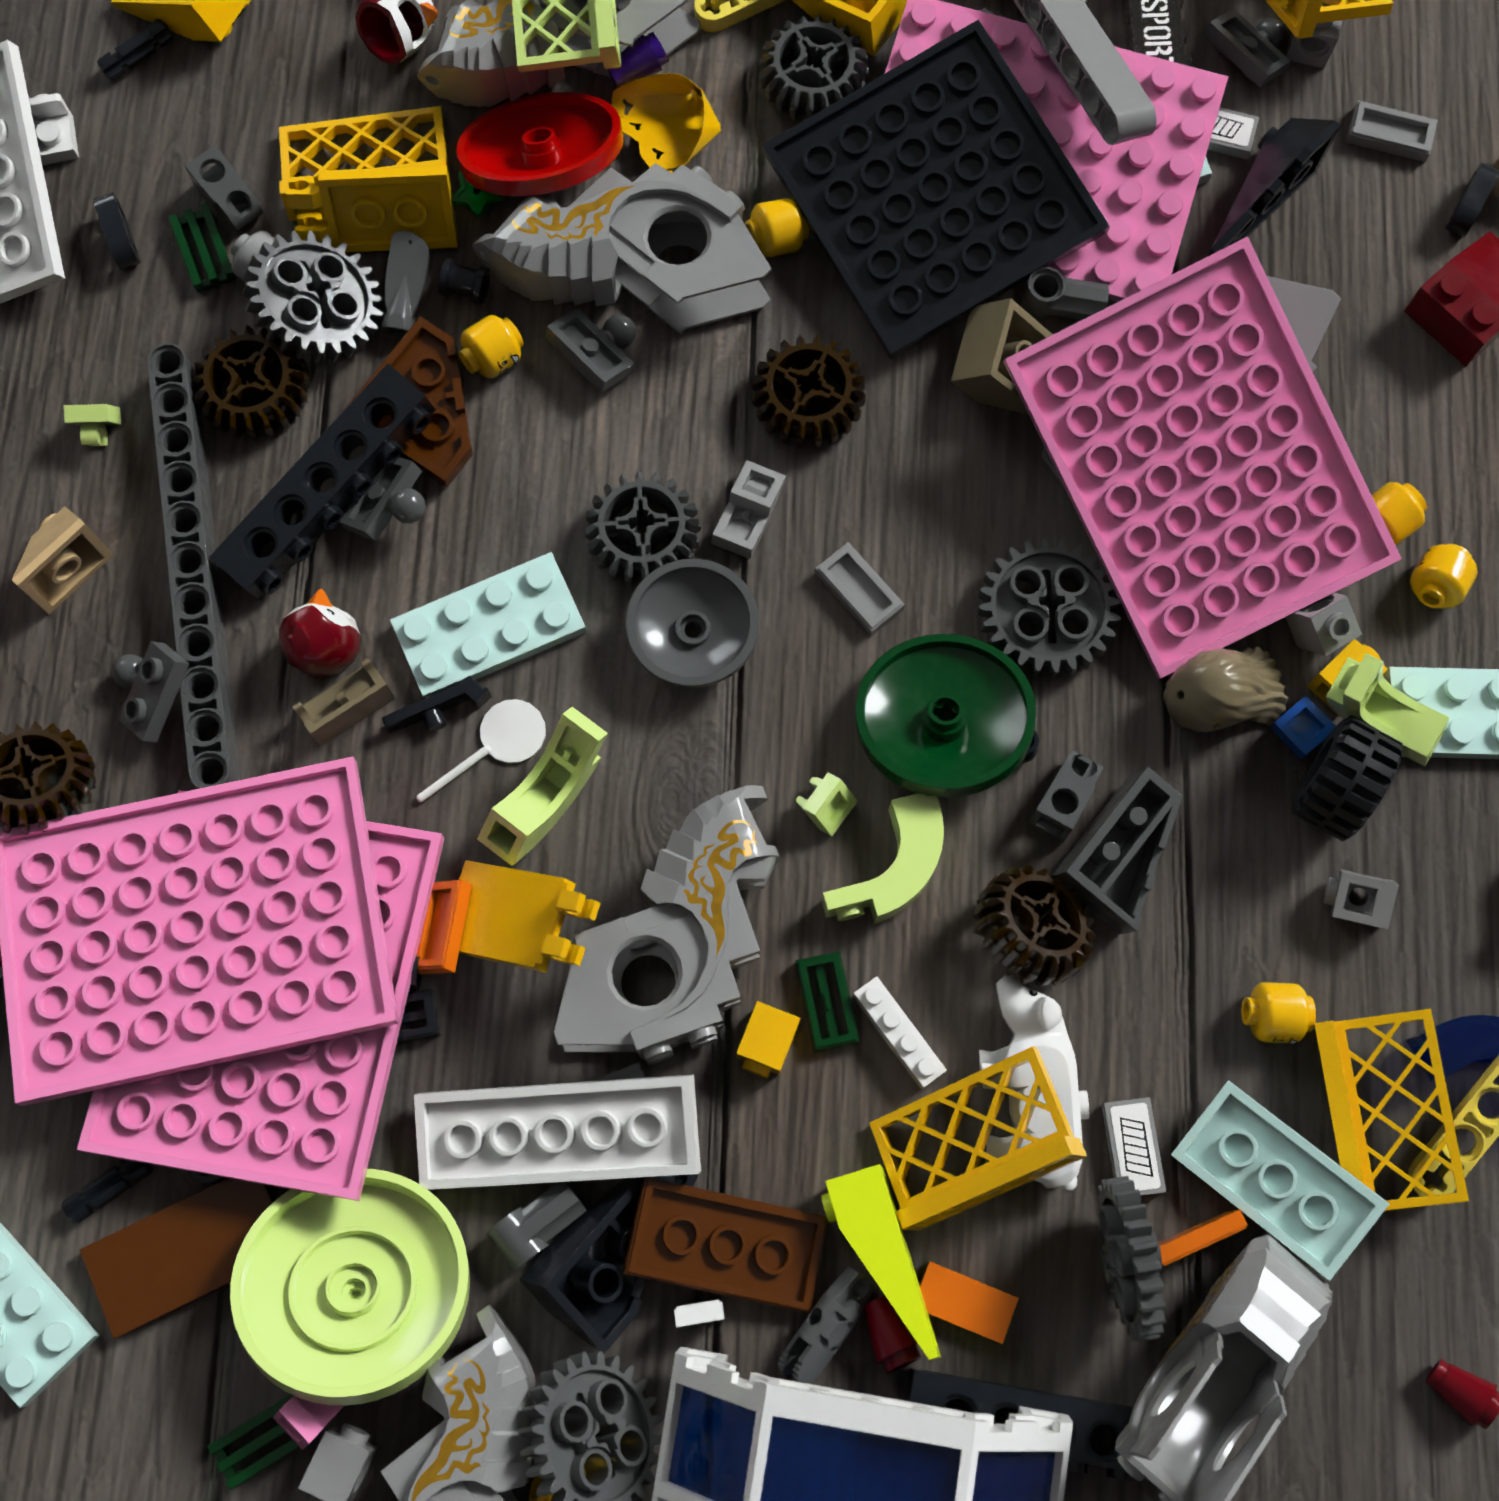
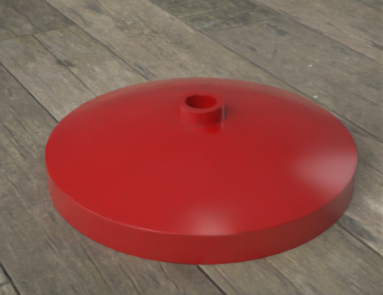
(540, 144)

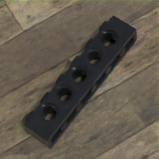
(300, 487)
(988, 1397)

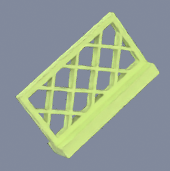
(602, 30)

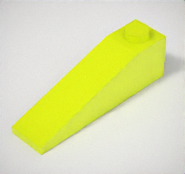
(868, 1220)

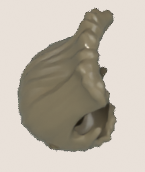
(1225, 689)

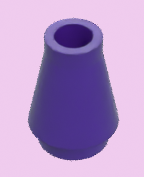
(640, 60)

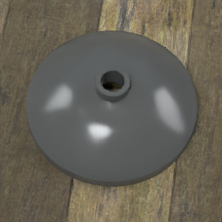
(688, 596)

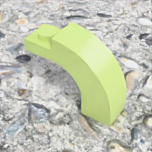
(1368, 696)
(547, 791)
(919, 839)

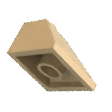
(59, 559)

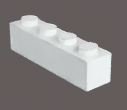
(899, 1032)

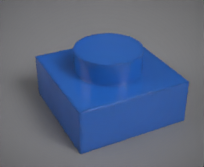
(1303, 727)

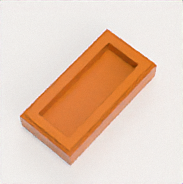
(443, 927)
(1201, 1236)
(967, 1302)

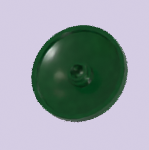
(945, 715)

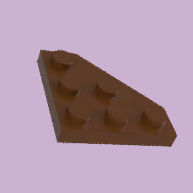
(431, 364)

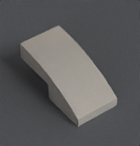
(748, 509)

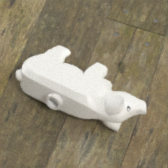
(1038, 1023)

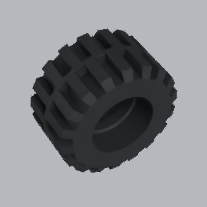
(1347, 778)

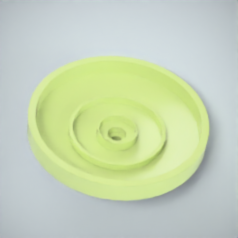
(349, 1292)

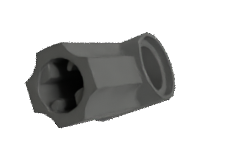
(1067, 298)
(528, 1230)

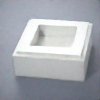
(699, 1312)

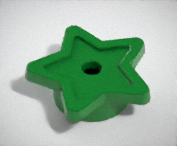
(473, 202)

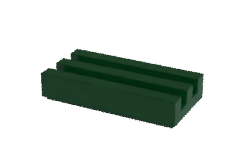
(191, 220)
(834, 1039)
(226, 1461)

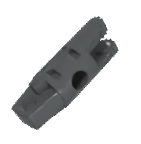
(826, 1327)

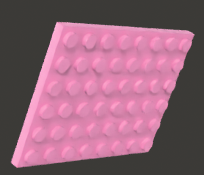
(1137, 184)
(1202, 458)
(191, 931)
(289, 1114)

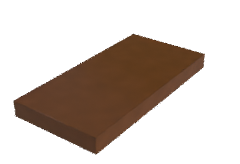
(725, 1244)
(173, 1254)

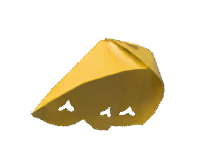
(668, 117)

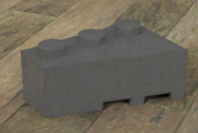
(1120, 850)

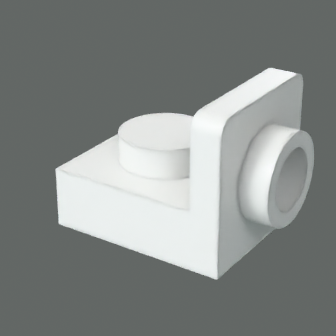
(54, 128)

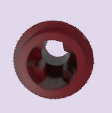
(889, 1336)
(1466, 1393)

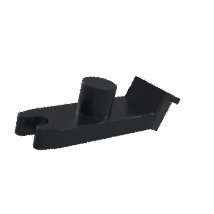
(431, 708)

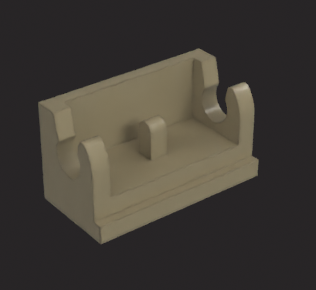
(344, 703)

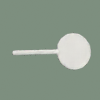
(508, 732)

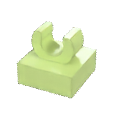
(92, 421)
(828, 803)

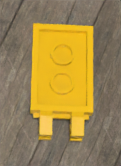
(375, 203)
(519, 916)

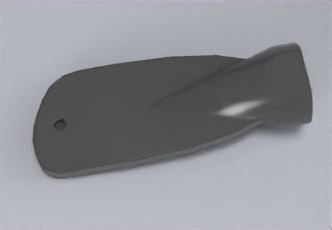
(404, 281)

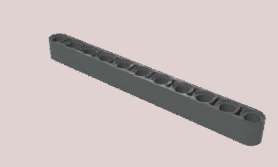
(181, 551)

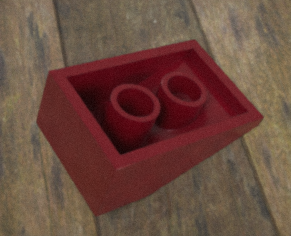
(1462, 301)

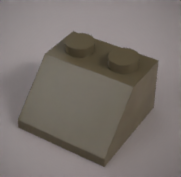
(990, 337)

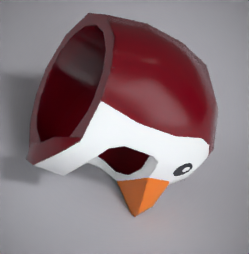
(395, 27)
(319, 637)

